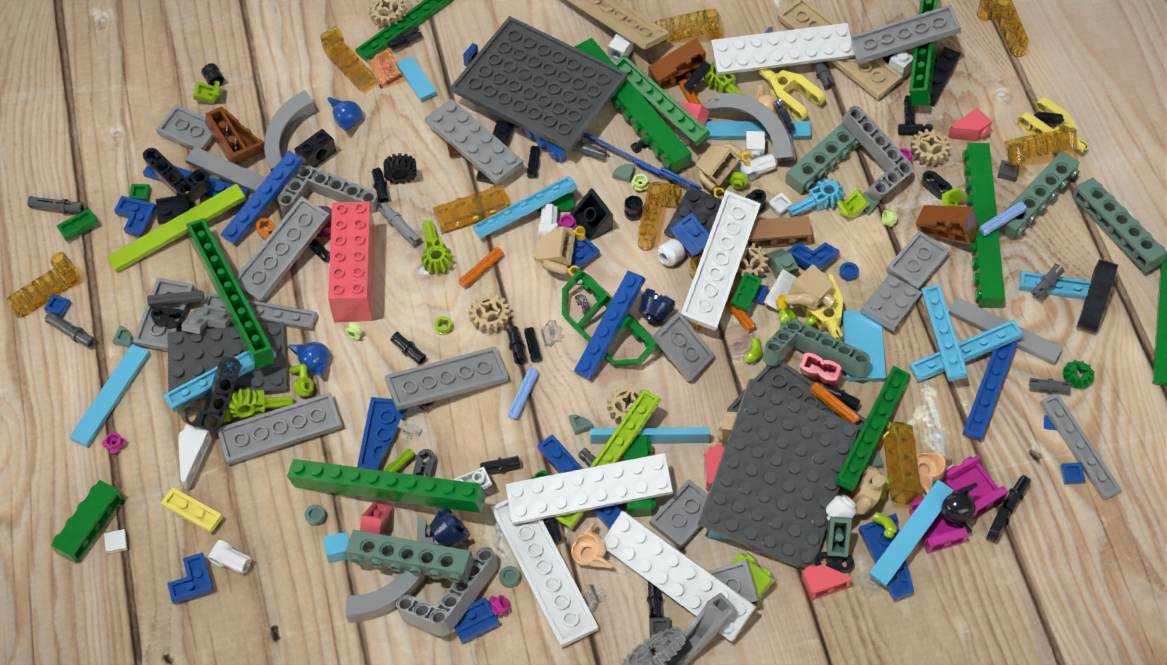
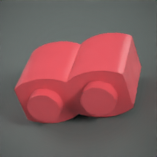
(825, 370)

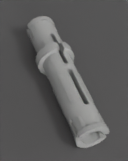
(395, 219)

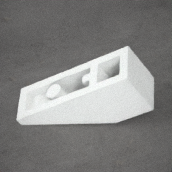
(192, 449)

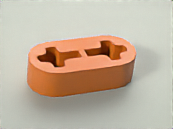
(262, 231)

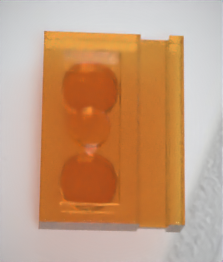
(385, 68)

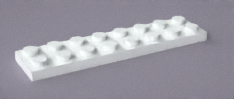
(782, 48)
(720, 260)
(588, 488)
(673, 571)
(547, 576)

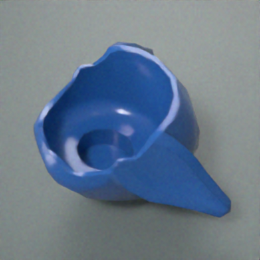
(346, 113)
(313, 354)

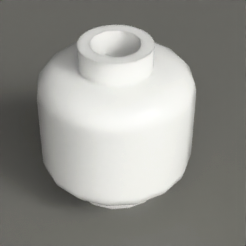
(671, 252)
(841, 507)

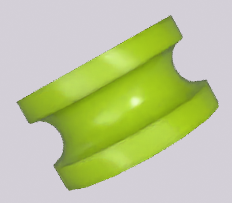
(440, 329)

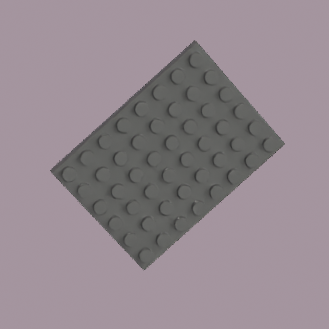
(539, 83)
(778, 475)

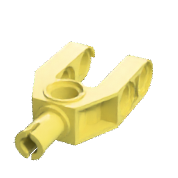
(785, 81)
(1036, 124)
(828, 323)

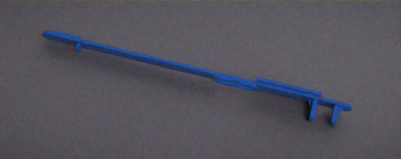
(663, 172)

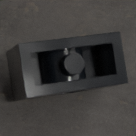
(316, 148)

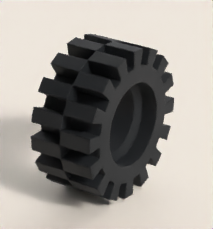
(400, 168)

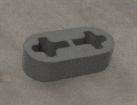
(419, 464)

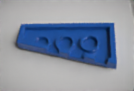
(379, 432)
(876, 543)

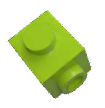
(206, 92)
(953, 197)
(853, 204)

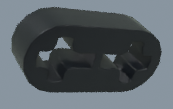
(936, 185)
(168, 317)
(998, 524)
(835, 562)

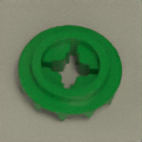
(1076, 381)

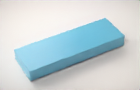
(416, 79)

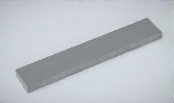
(226, 170)
(271, 313)
(985, 321)
(1080, 447)

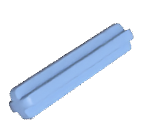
(1002, 218)
(523, 393)

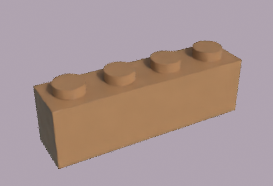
(780, 232)

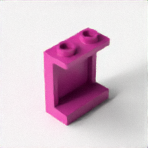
(986, 493)
(941, 532)

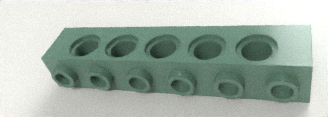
(827, 153)
(1040, 192)
(1119, 225)
(363, 541)

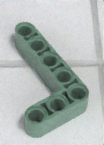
(810, 340)

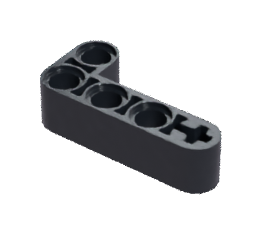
(171, 174)
(1097, 295)
(215, 392)

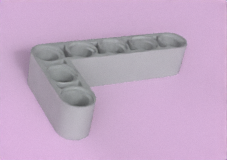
(880, 152)
(323, 183)
(456, 601)

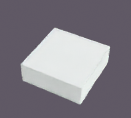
(779, 204)
(115, 541)

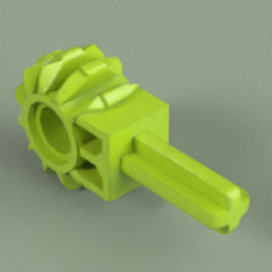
(722, 83)
(433, 250)
(253, 403)

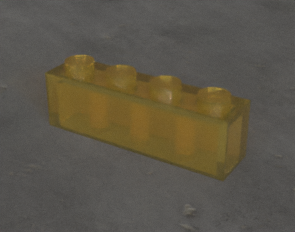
(470, 209)
(901, 463)

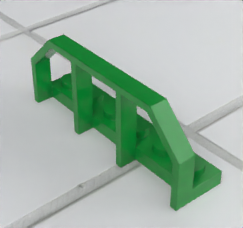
(604, 297)

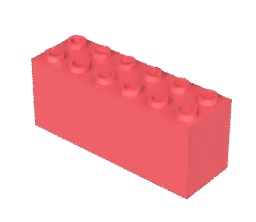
(351, 262)

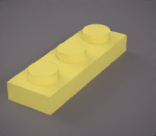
(191, 510)

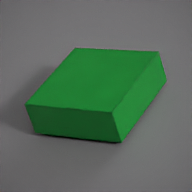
(140, 191)

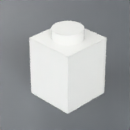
(619, 47)
(902, 63)
(755, 143)

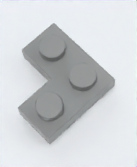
(202, 317)

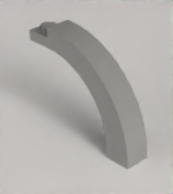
(283, 122)
(779, 134)
(383, 601)
(703, 629)

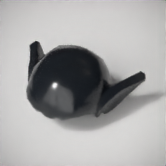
(959, 506)

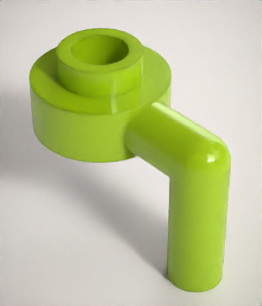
(737, 180)
(787, 314)
(299, 384)

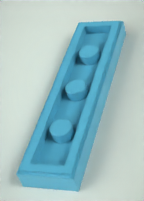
(1063, 286)

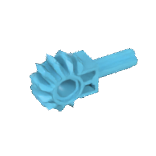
(819, 197)

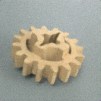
(387, 11)
(930, 146)
(757, 261)
(489, 312)
(620, 400)

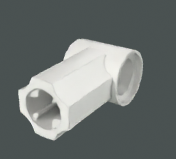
(757, 166)
(548, 219)
(225, 555)

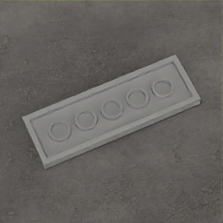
(905, 34)
(474, 141)
(282, 249)
(446, 378)
(279, 428)

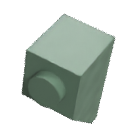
(782, 260)
(838, 536)

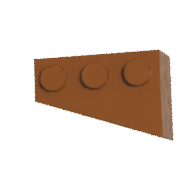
(677, 64)
(232, 137)
(948, 223)

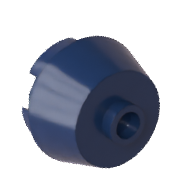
(655, 306)
(448, 529)

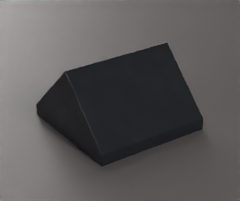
(593, 215)

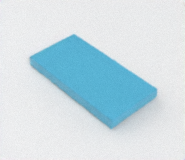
(867, 336)

